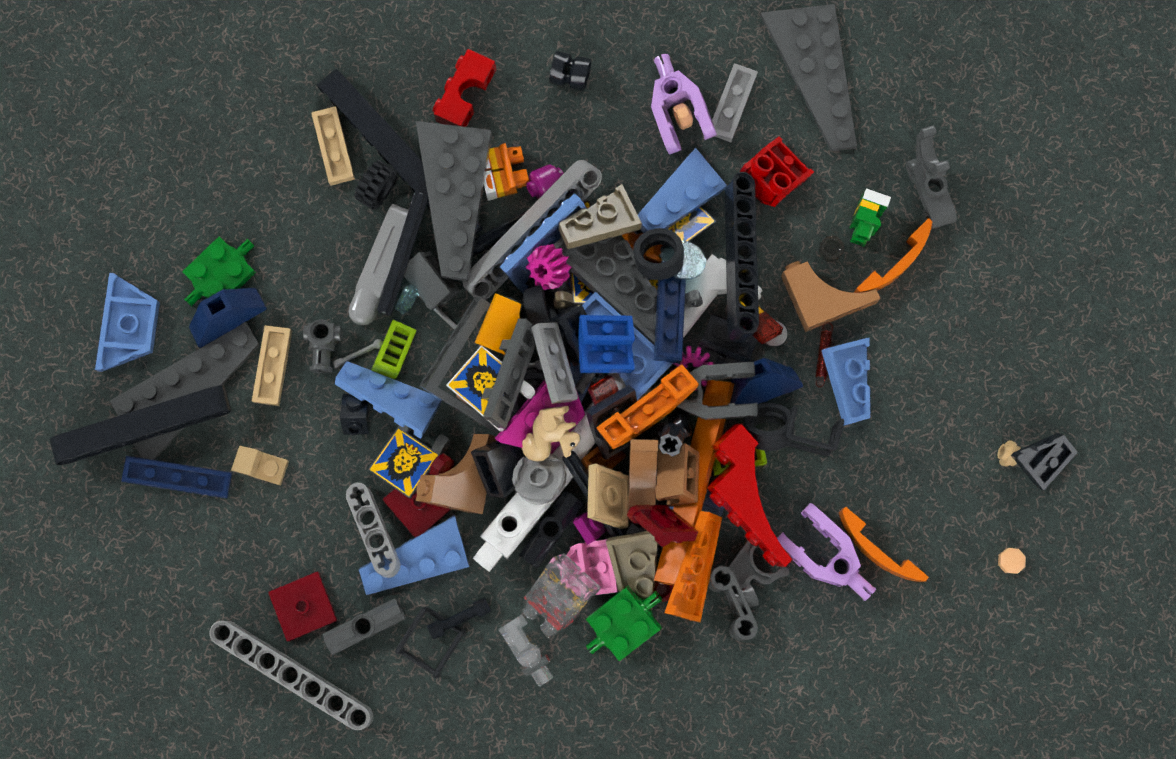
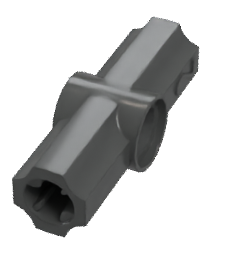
(349, 634)

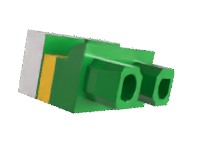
(867, 215)

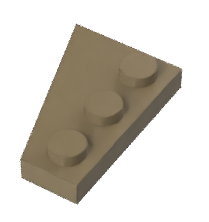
(634, 562)

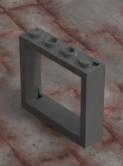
(449, 354)

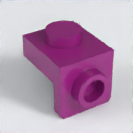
(589, 528)

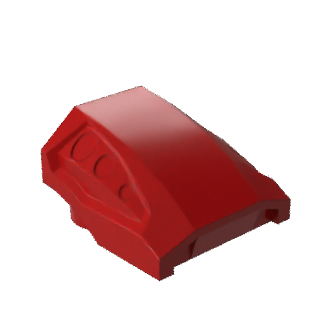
(776, 172)

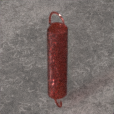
(825, 342)

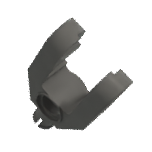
(718, 372)

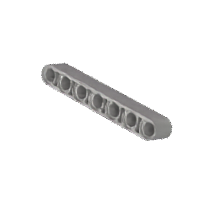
(571, 180)
(278, 672)

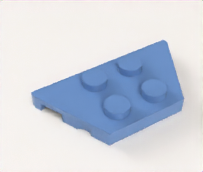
(127, 324)

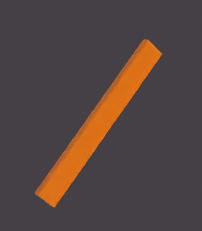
(705, 435)

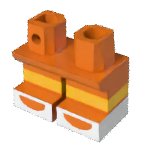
(499, 177)

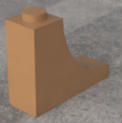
(817, 301)
(642, 472)
(459, 487)

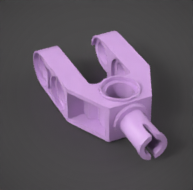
(663, 101)
(846, 554)

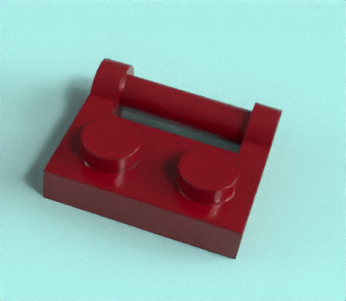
(662, 523)

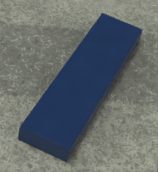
(670, 320)
(176, 477)

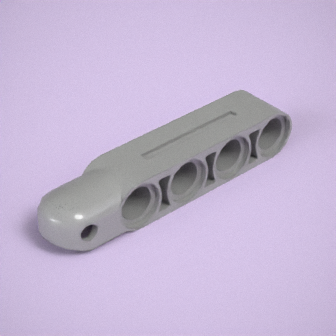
(375, 272)

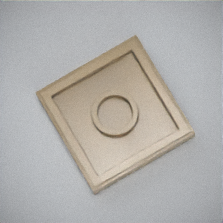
(608, 496)

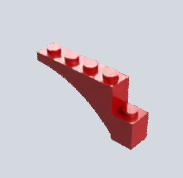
(739, 495)

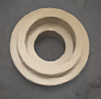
(1005, 452)

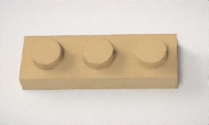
(333, 146)
(272, 365)

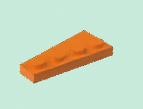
(694, 574)

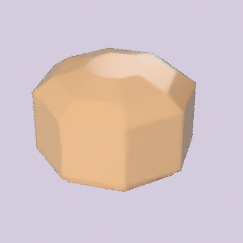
(683, 116)
(1011, 560)

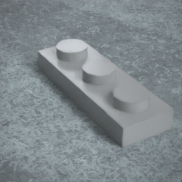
(733, 101)
(554, 362)

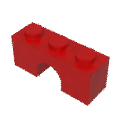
(471, 71)

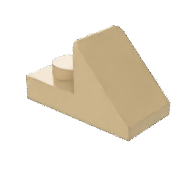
(260, 465)

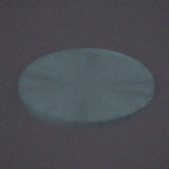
(693, 262)

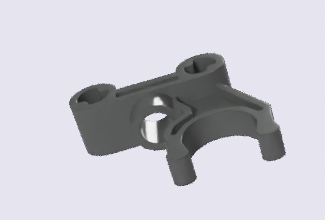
(927, 170)
(740, 592)

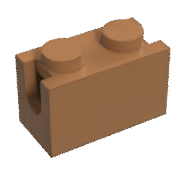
(678, 477)

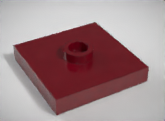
(415, 515)
(302, 606)

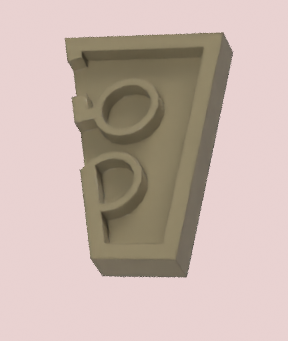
(603, 220)

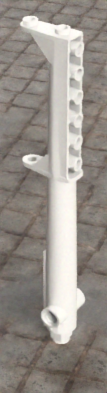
(526, 515)

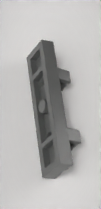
(511, 374)

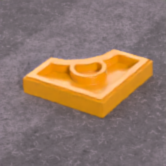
(498, 323)

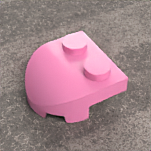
(596, 563)

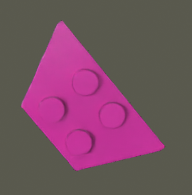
(523, 420)

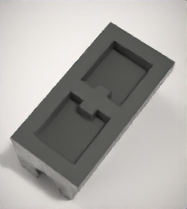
(425, 276)

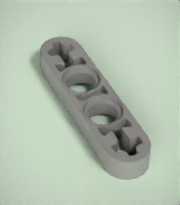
(369, 531)

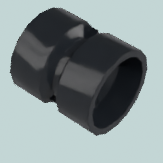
(578, 74)

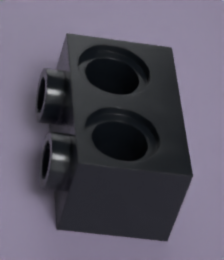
(569, 328)

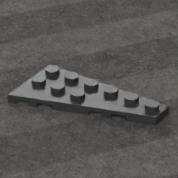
(814, 56)
(455, 177)
(612, 273)
(198, 371)

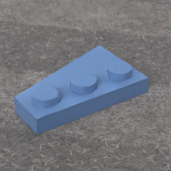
(848, 376)

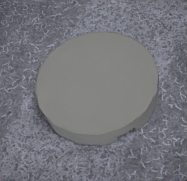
(540, 480)

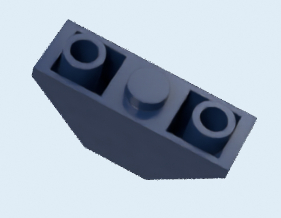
(224, 313)
(769, 382)

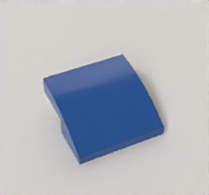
(606, 344)

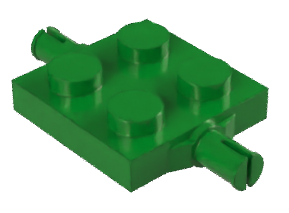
(218, 269)
(624, 623)

